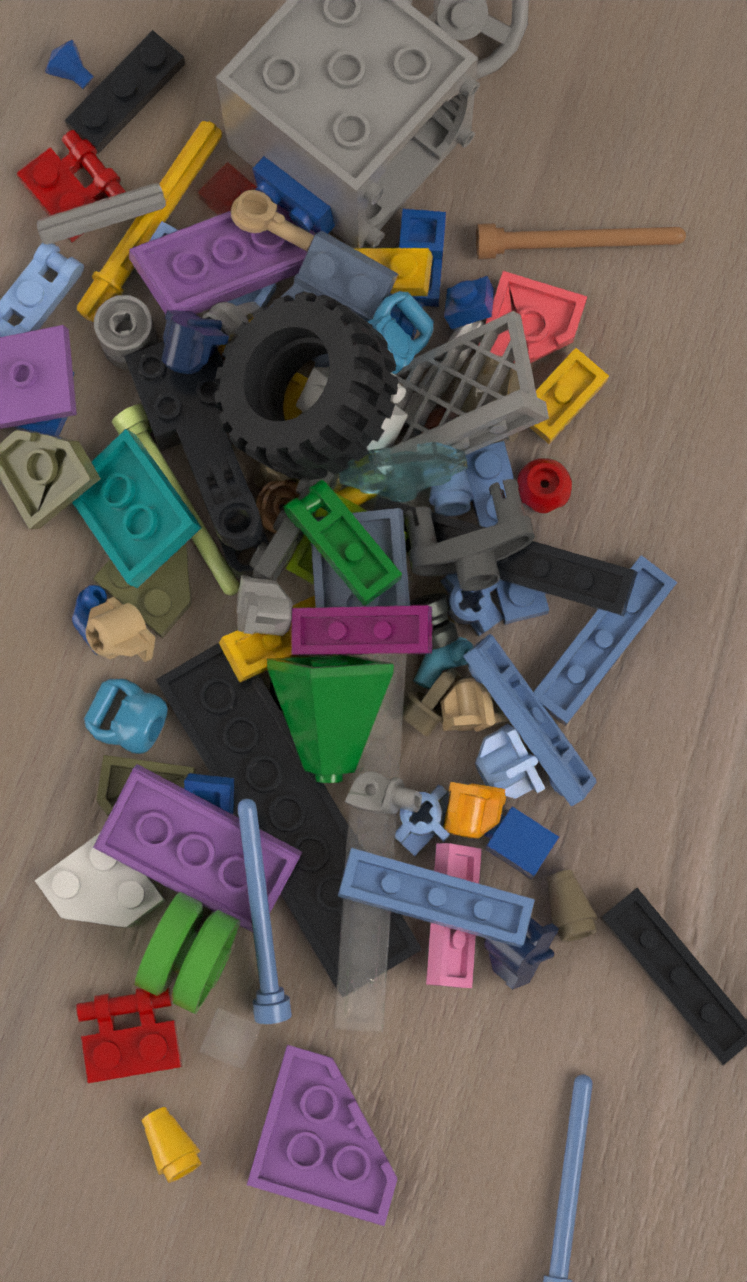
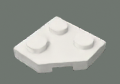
(98, 889)

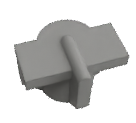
(263, 607)

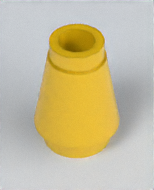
(170, 1145)

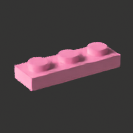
(449, 949)

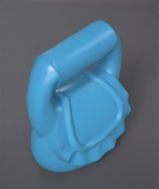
(398, 341)
(137, 720)

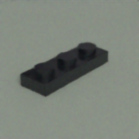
(125, 91)

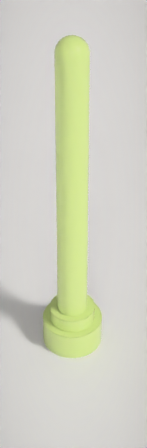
(136, 421)

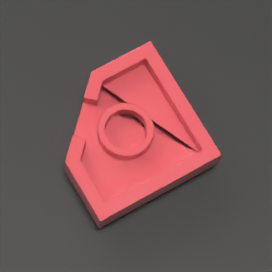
(547, 314)

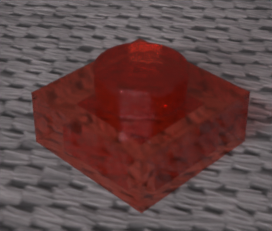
(224, 189)

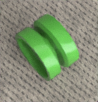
(182, 950)

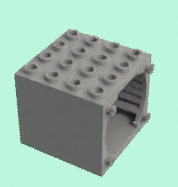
(350, 104)

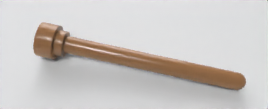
(495, 240)

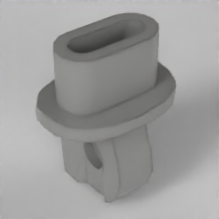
(231, 316)
(382, 796)

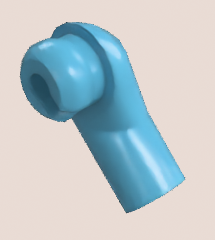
(440, 660)

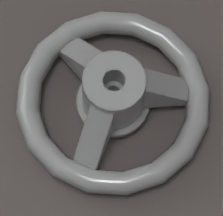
(469, 17)

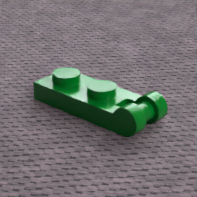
(344, 543)

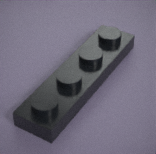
(678, 975)

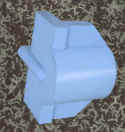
(507, 763)
(421, 827)

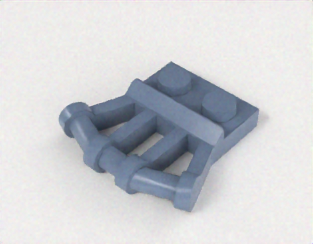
(345, 275)

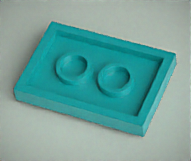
(135, 510)

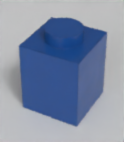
(520, 842)

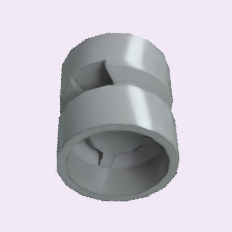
(124, 338)

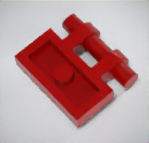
(54, 183)
(128, 1050)

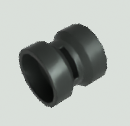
(443, 630)

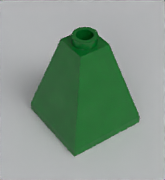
(330, 708)

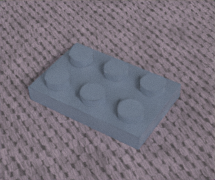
(388, 532)

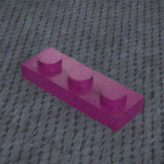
(362, 630)

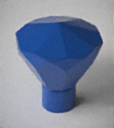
(67, 64)

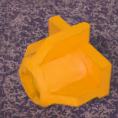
(473, 809)

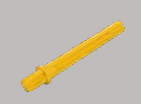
(174, 184)

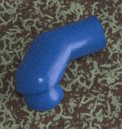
(87, 599)

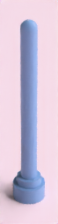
(270, 1003)
(570, 1180)

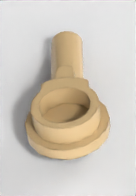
(257, 213)

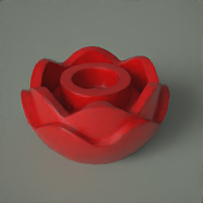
(539, 498)

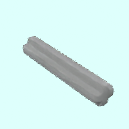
(101, 213)

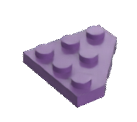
(321, 1143)

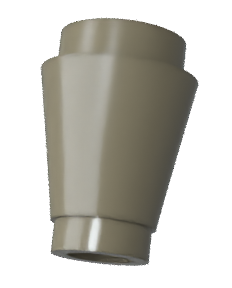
(570, 907)

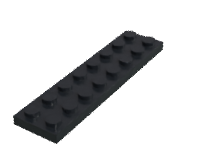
(248, 739)

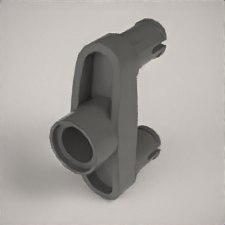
(474, 553)

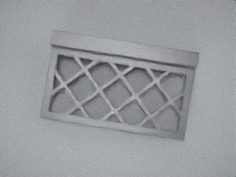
(491, 418)

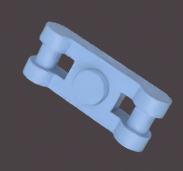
(34, 296)

